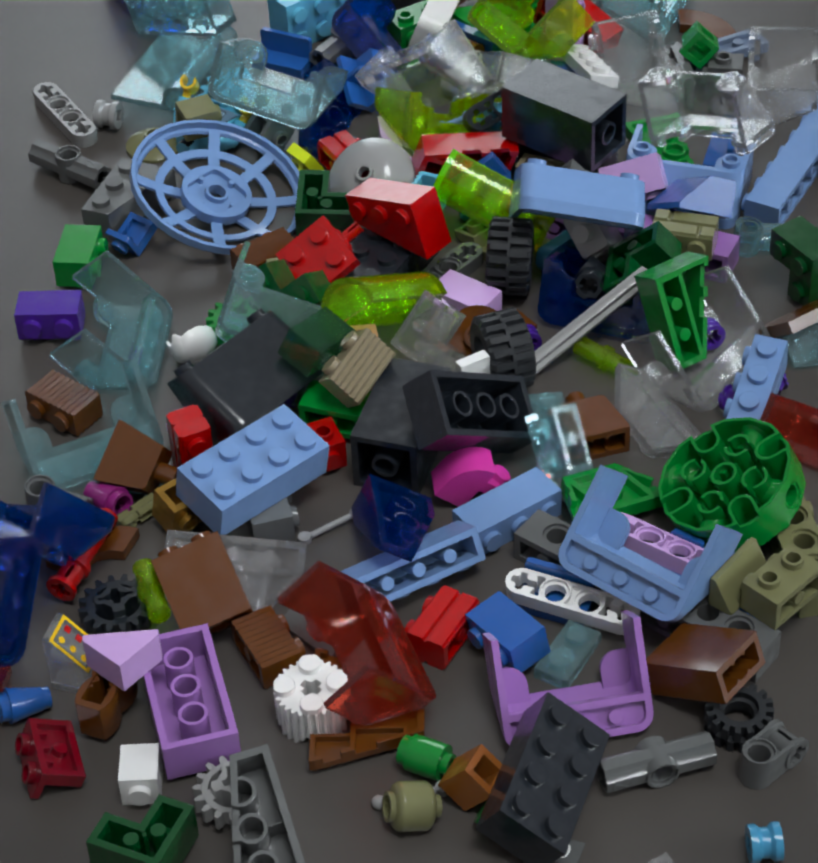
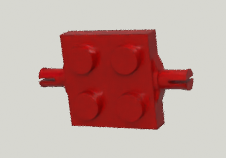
(322, 249)

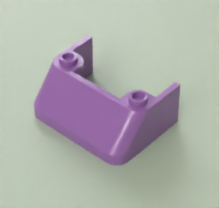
(616, 704)

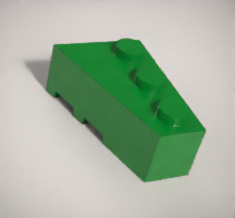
(675, 304)

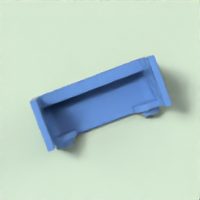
(726, 167)
(579, 196)
(598, 555)

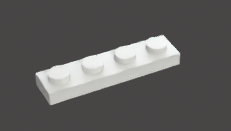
(589, 65)

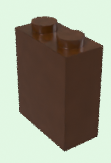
(202, 583)
(704, 663)

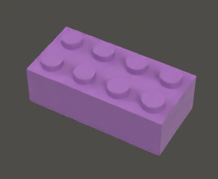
(190, 703)

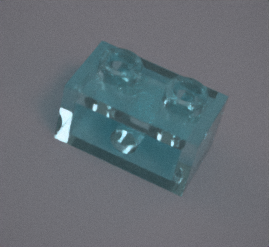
(559, 441)

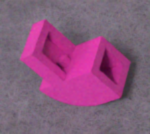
(466, 473)

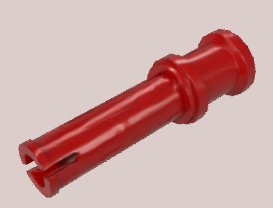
(75, 571)

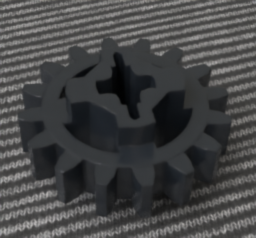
(113, 607)

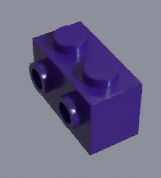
(49, 314)

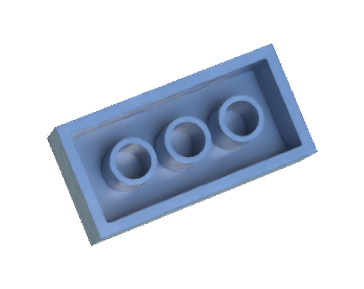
(252, 470)

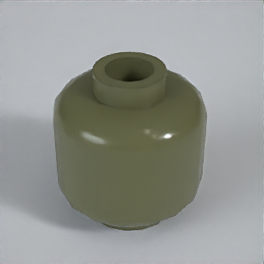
(411, 806)

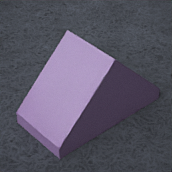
(123, 655)

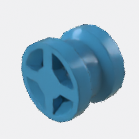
(764, 842)

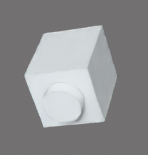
(140, 773)

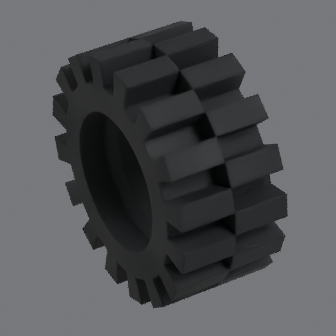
(738, 732)

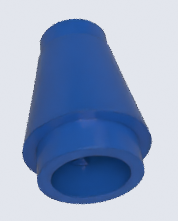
(23, 702)

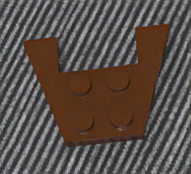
(362, 741)

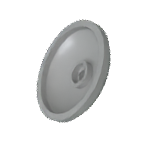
(379, 156)

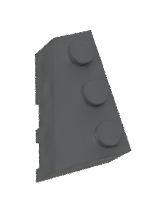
(115, 199)

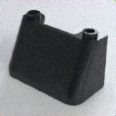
(241, 377)

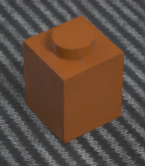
(471, 777)

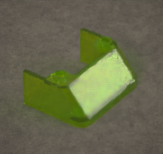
(549, 39)

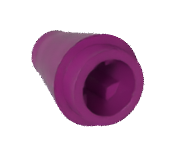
(109, 496)

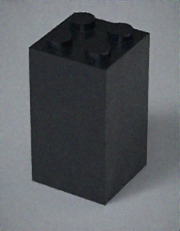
(563, 114)
(384, 434)

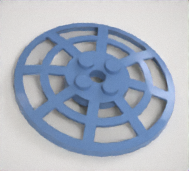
(212, 179)

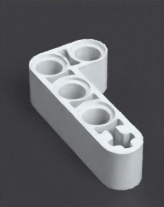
(433, 18)

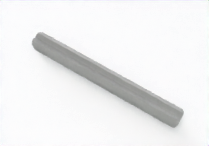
(587, 321)

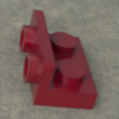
(49, 755)

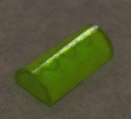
(482, 194)
(379, 298)

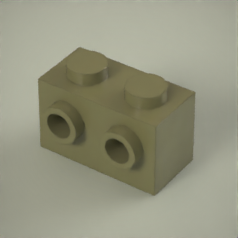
(780, 586)

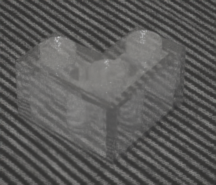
(428, 331)

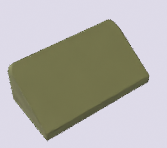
(726, 582)

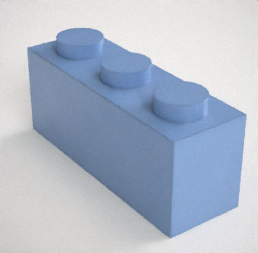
(509, 506)

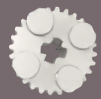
(301, 698)

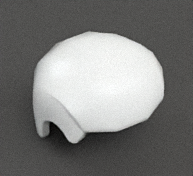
(193, 344)

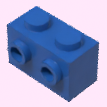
(519, 635)

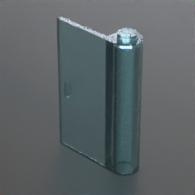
(158, 72)

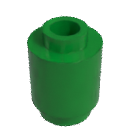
(424, 756)

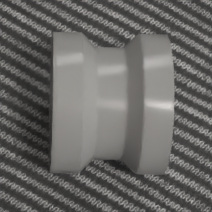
(108, 114)

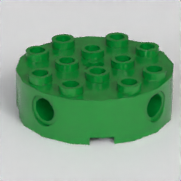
(735, 478)

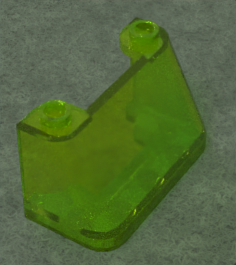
(411, 118)

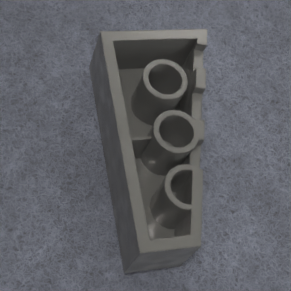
(259, 811)

